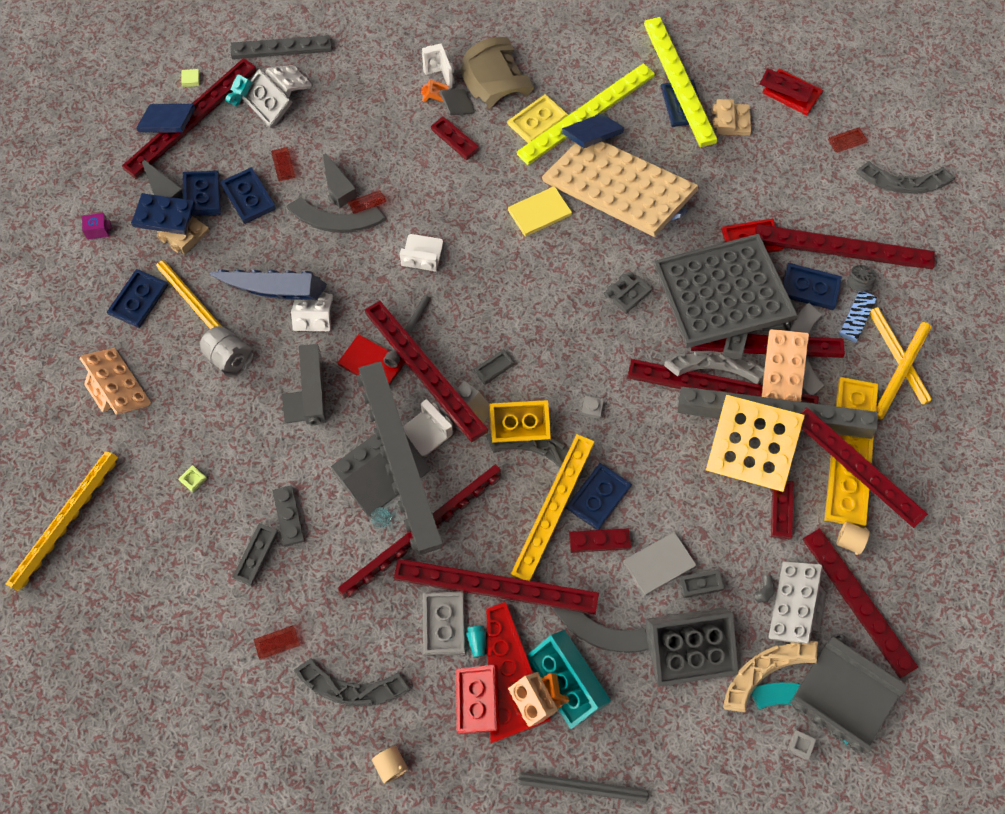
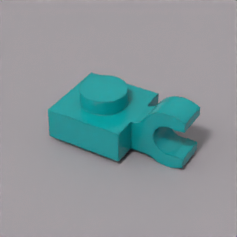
(240, 88)

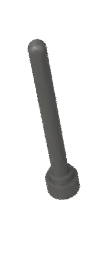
(393, 358)

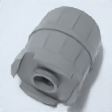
(226, 351)

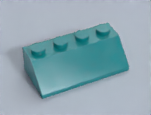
(575, 678)

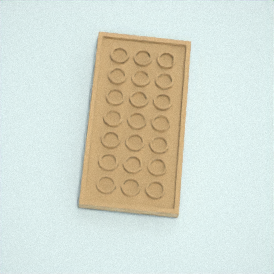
(621, 185)

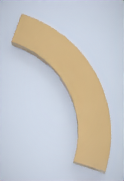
(761, 666)

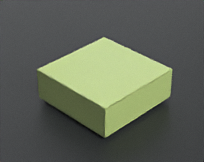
(190, 78)
(192, 478)

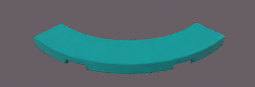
(775, 694)

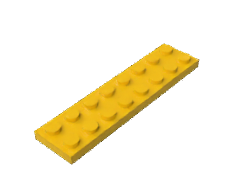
(846, 494)

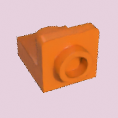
(432, 89)
(552, 686)

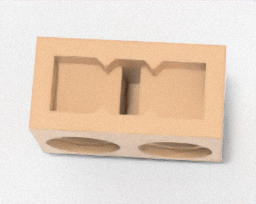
(533, 699)

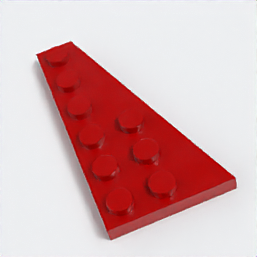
(512, 665)

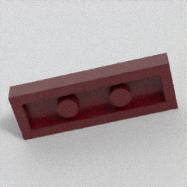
(786, 85)
(454, 138)
(782, 512)
(599, 540)

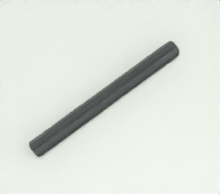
(584, 787)

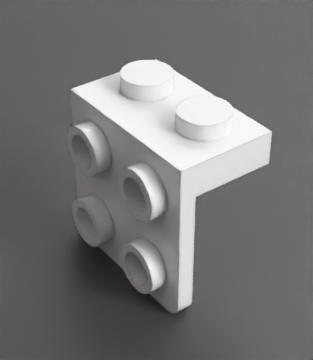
(436, 60)
(288, 78)
(421, 252)
(312, 314)
(428, 429)

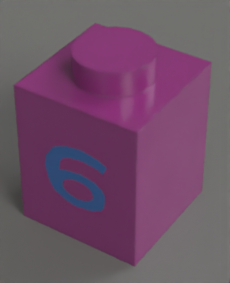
(96, 226)

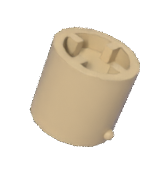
(853, 537)
(390, 764)

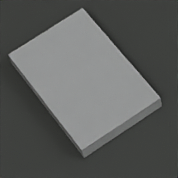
(267, 99)
(659, 563)
(443, 623)

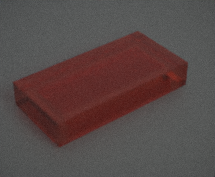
(847, 140)
(283, 164)
(366, 202)
(276, 642)

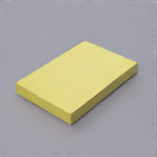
(537, 118)
(539, 211)

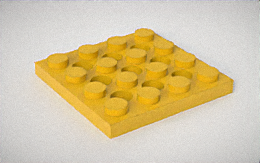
(755, 474)

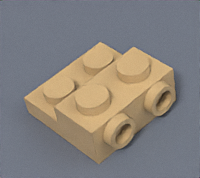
(731, 118)
(183, 243)

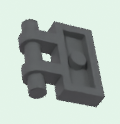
(631, 295)

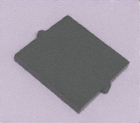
(456, 102)
(293, 407)

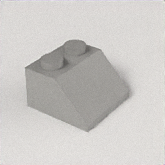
(474, 400)

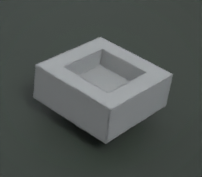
(592, 407)
(801, 745)

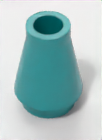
(477, 640)

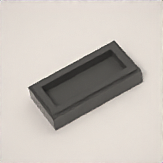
(494, 366)

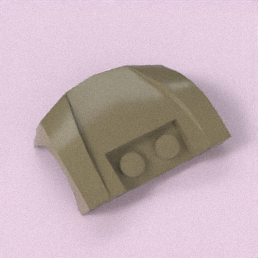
(492, 72)

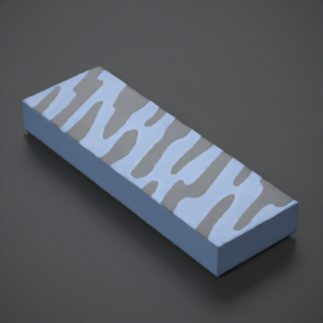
(857, 316)

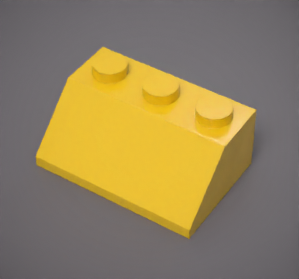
(519, 421)

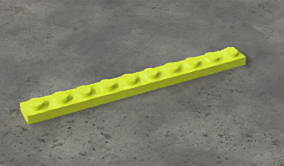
(680, 82)
(595, 106)

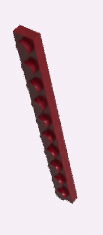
(204, 105)
(846, 247)
(426, 372)
(660, 375)
(399, 548)
(496, 586)

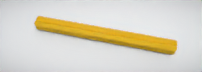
(187, 294)
(898, 352)
(902, 369)

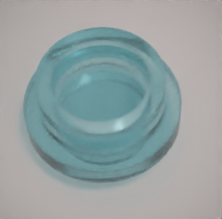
(380, 517)

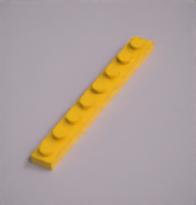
(552, 508)
(59, 524)

